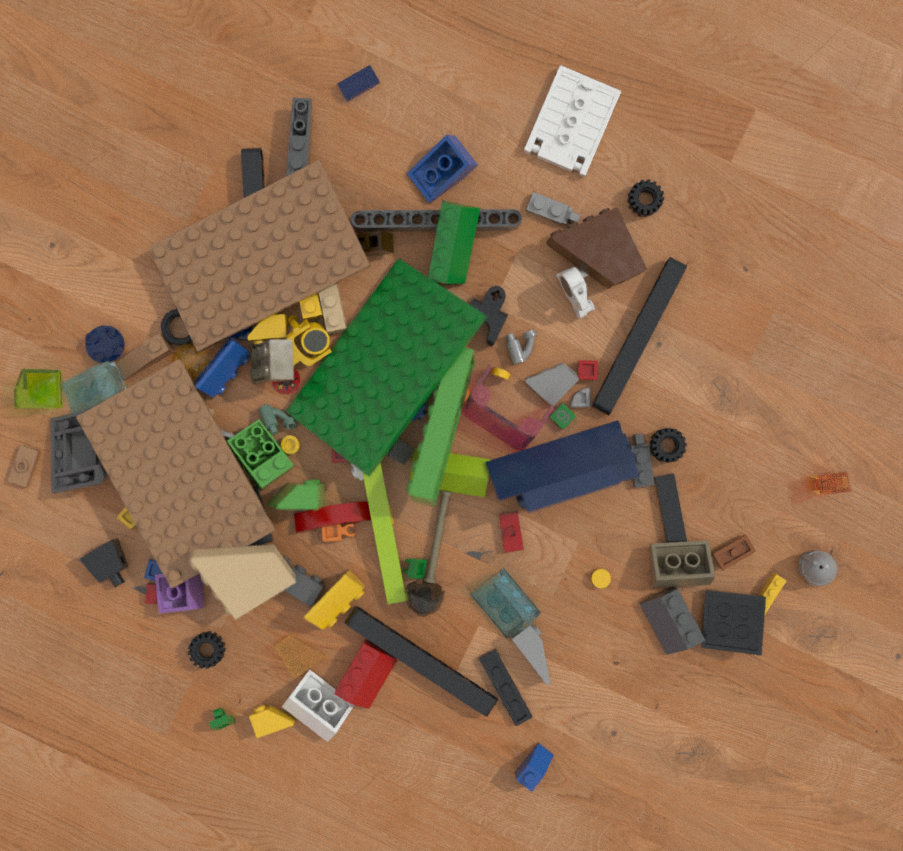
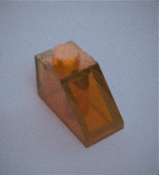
(830, 482)

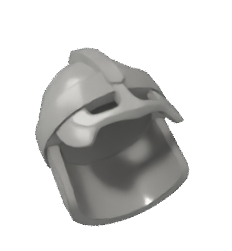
(809, 568)

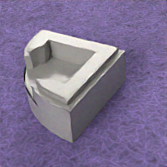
(581, 398)

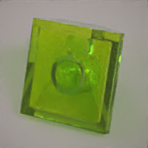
(38, 389)

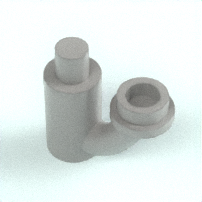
(514, 347)

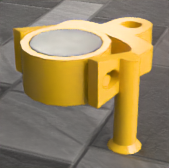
(312, 338)

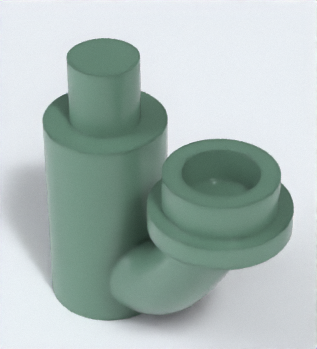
(269, 420)

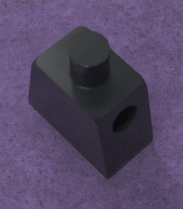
(106, 562)

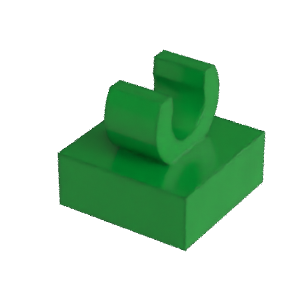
(416, 568)
(221, 720)

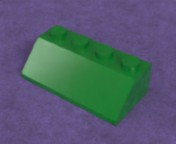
(453, 243)

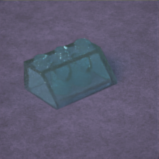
(506, 603)

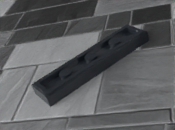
(670, 508)
(505, 687)

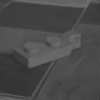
(642, 462)

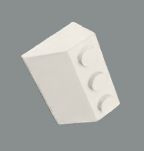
(317, 706)

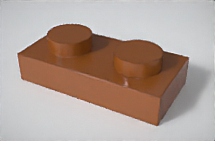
(733, 552)

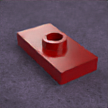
(511, 532)

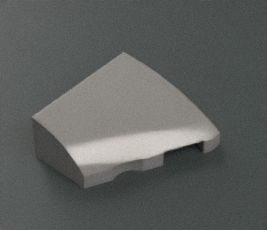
(553, 383)

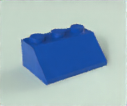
(222, 368)

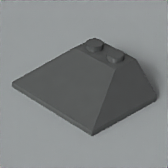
(72, 456)

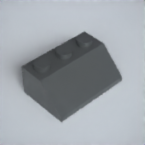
(672, 621)

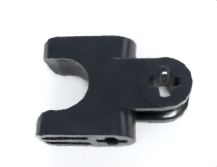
(495, 317)

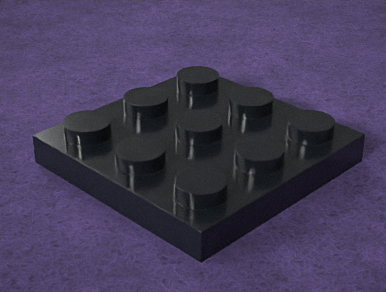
(734, 622)

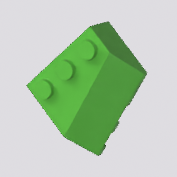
(300, 496)

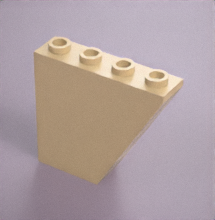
(243, 575)

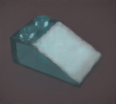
(93, 386)

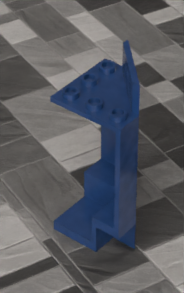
(564, 467)

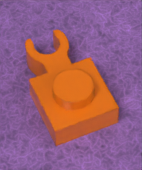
(335, 532)

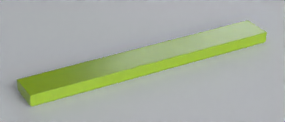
(384, 536)

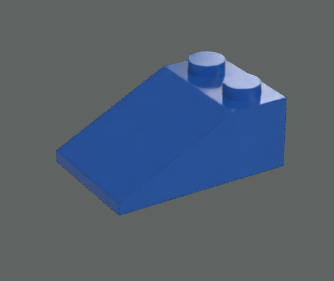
(442, 168)

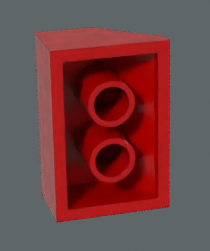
(365, 675)

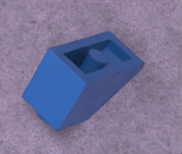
(534, 767)

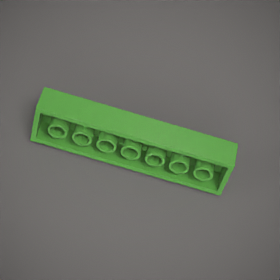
(441, 430)

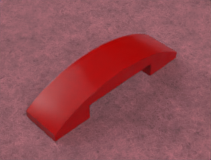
(332, 515)

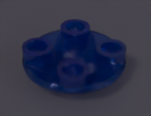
(104, 344)

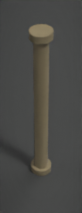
(437, 537)

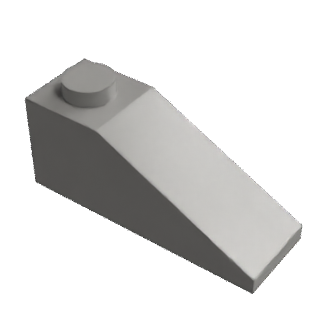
(532, 648)

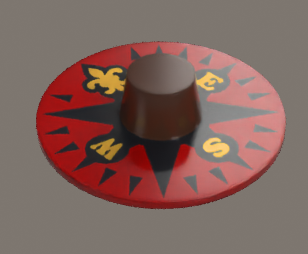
(290, 386)

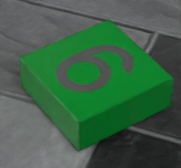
(562, 416)

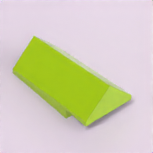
(463, 474)

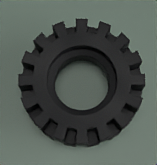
(649, 187)
(679, 445)
(196, 655)

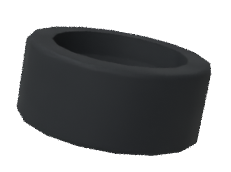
(165, 328)

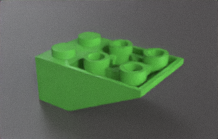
(260, 455)

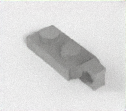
(551, 210)

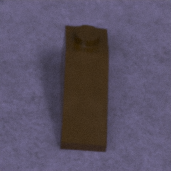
(376, 243)

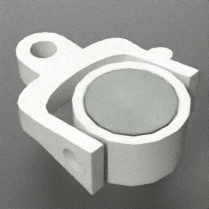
(576, 291)

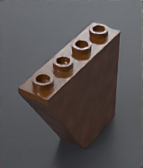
(600, 248)

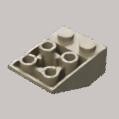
(272, 361)

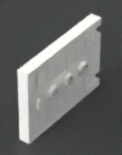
(572, 120)

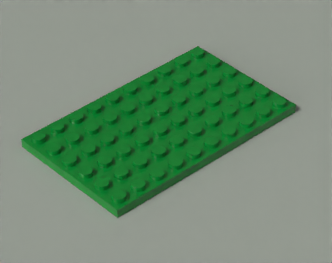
(385, 366)

